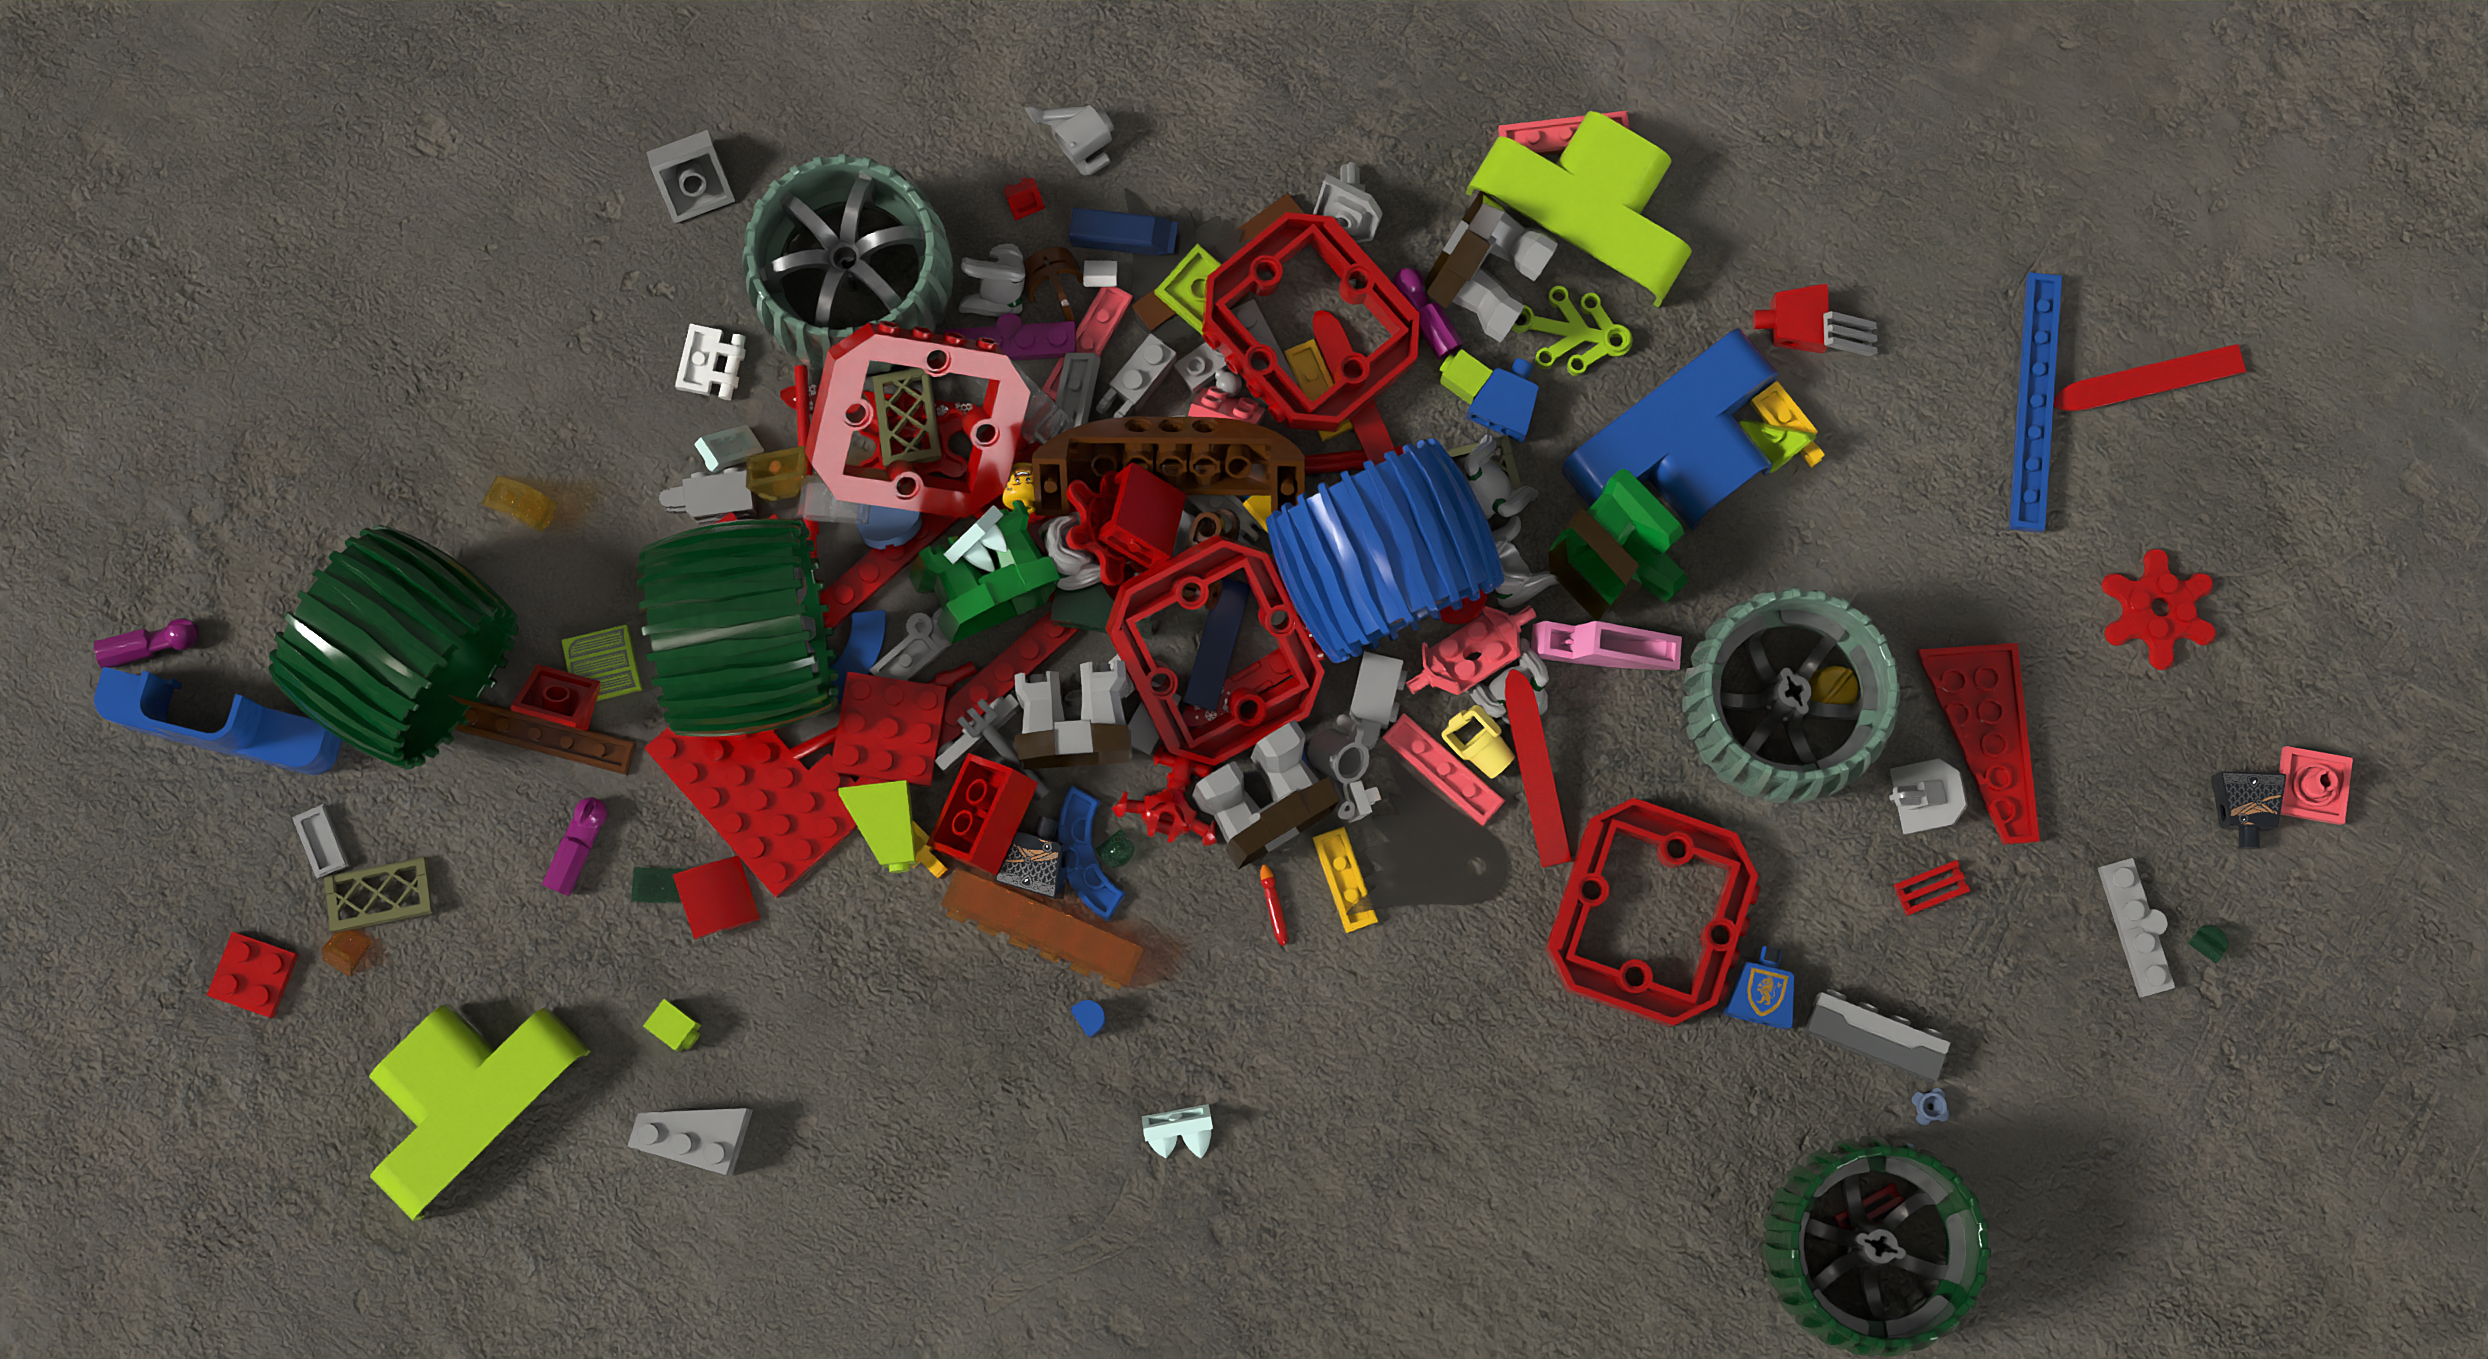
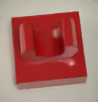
(1023, 198)

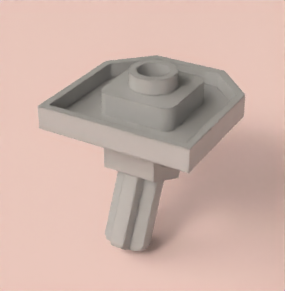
(1349, 204)
(1928, 795)

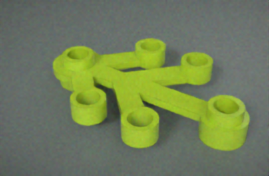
(1576, 332)

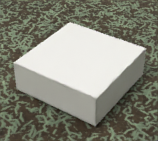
(1100, 273)

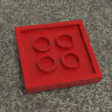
(888, 729)

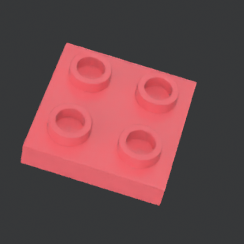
(1216, 404)
(2315, 785)

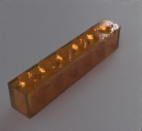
(1042, 928)

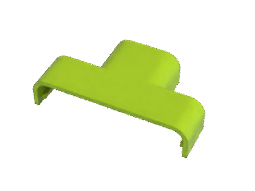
(1592, 198)
(462, 1095)

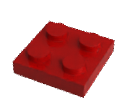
(252, 975)

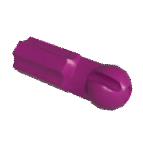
(1432, 320)
(143, 644)
(575, 846)

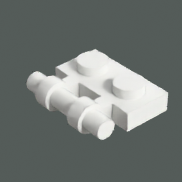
(700, 361)

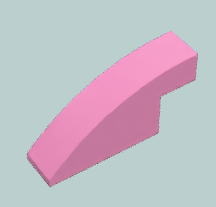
(1606, 645)

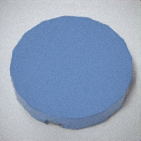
(890, 526)

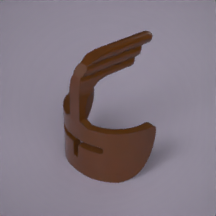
(1060, 262)

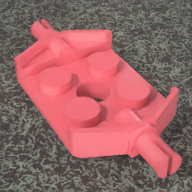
(1492, 634)

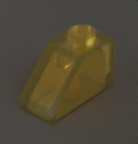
(777, 473)
(520, 503)

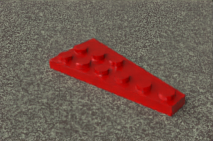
(1987, 716)

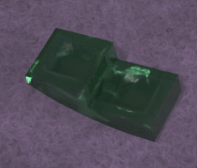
(655, 886)

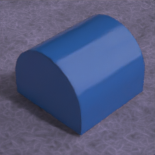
(1089, 1016)

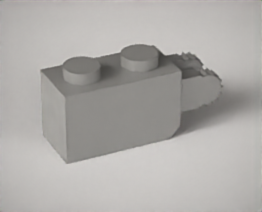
(1139, 377)
(711, 497)
(1375, 694)

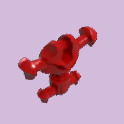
(1168, 810)

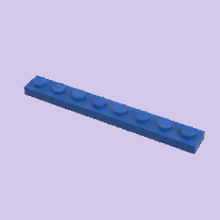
(2035, 402)

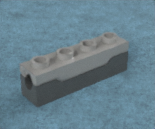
(1875, 1036)

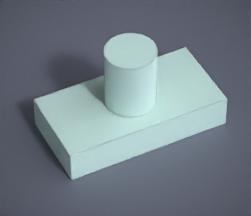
(728, 447)

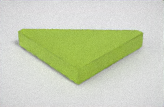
(1777, 442)

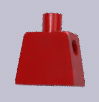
(1796, 318)

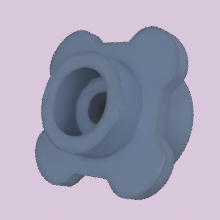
(1939, 1110)

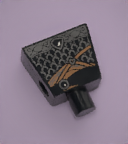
(2248, 803)
(1036, 861)

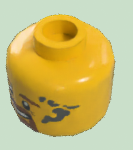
(1020, 487)

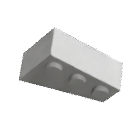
(693, 1137)

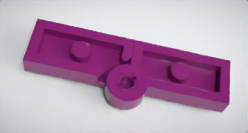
(1027, 340)

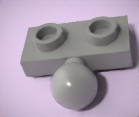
(1205, 365)

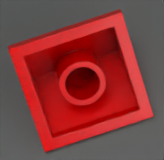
(558, 697)

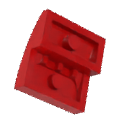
(716, 897)

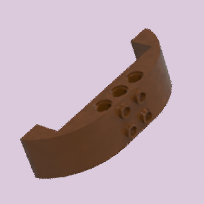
(1186, 452)

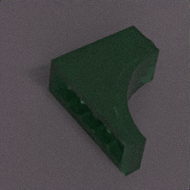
(1089, 610)

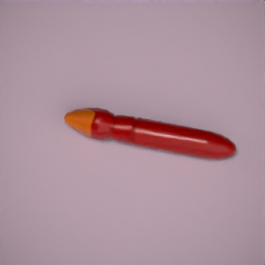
(1274, 906)

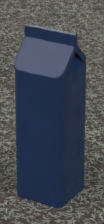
(1122, 232)

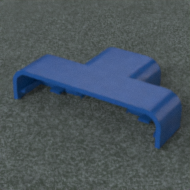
(1684, 433)
(250, 731)

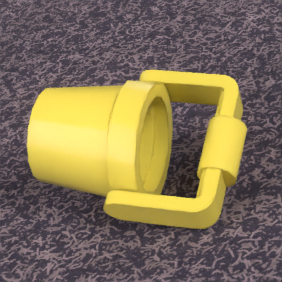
(1486, 748)

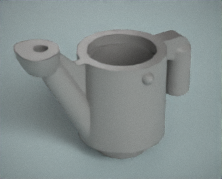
(1078, 132)
(1340, 759)

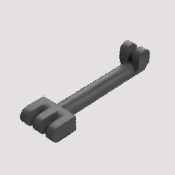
(984, 725)

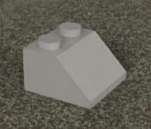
(690, 176)

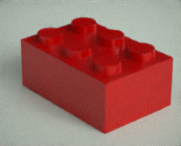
(982, 813)

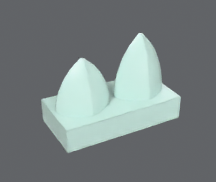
(973, 542)
(1191, 1123)

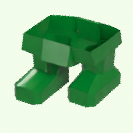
(977, 601)

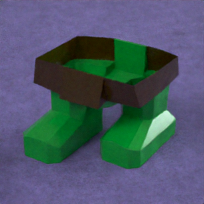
(1618, 548)

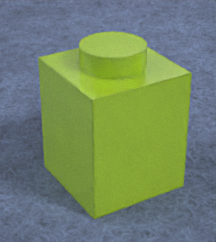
(1464, 375)
(673, 1026)

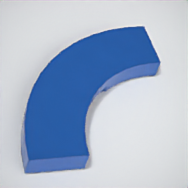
(862, 648)
(1083, 870)

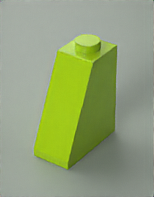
(885, 821)

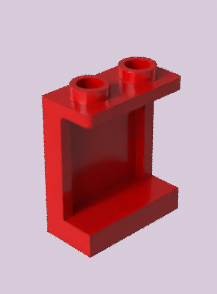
(1144, 517)

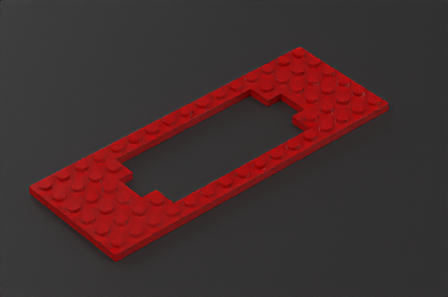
(791, 816)

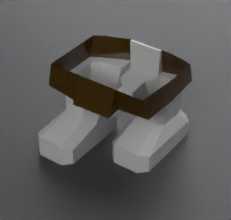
(1462, 279)
(1094, 739)
(1296, 793)

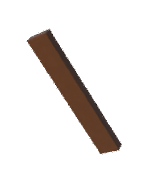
(1155, 312)
(547, 737)

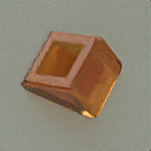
(345, 950)

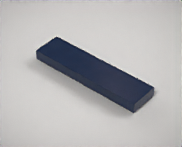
(1217, 646)

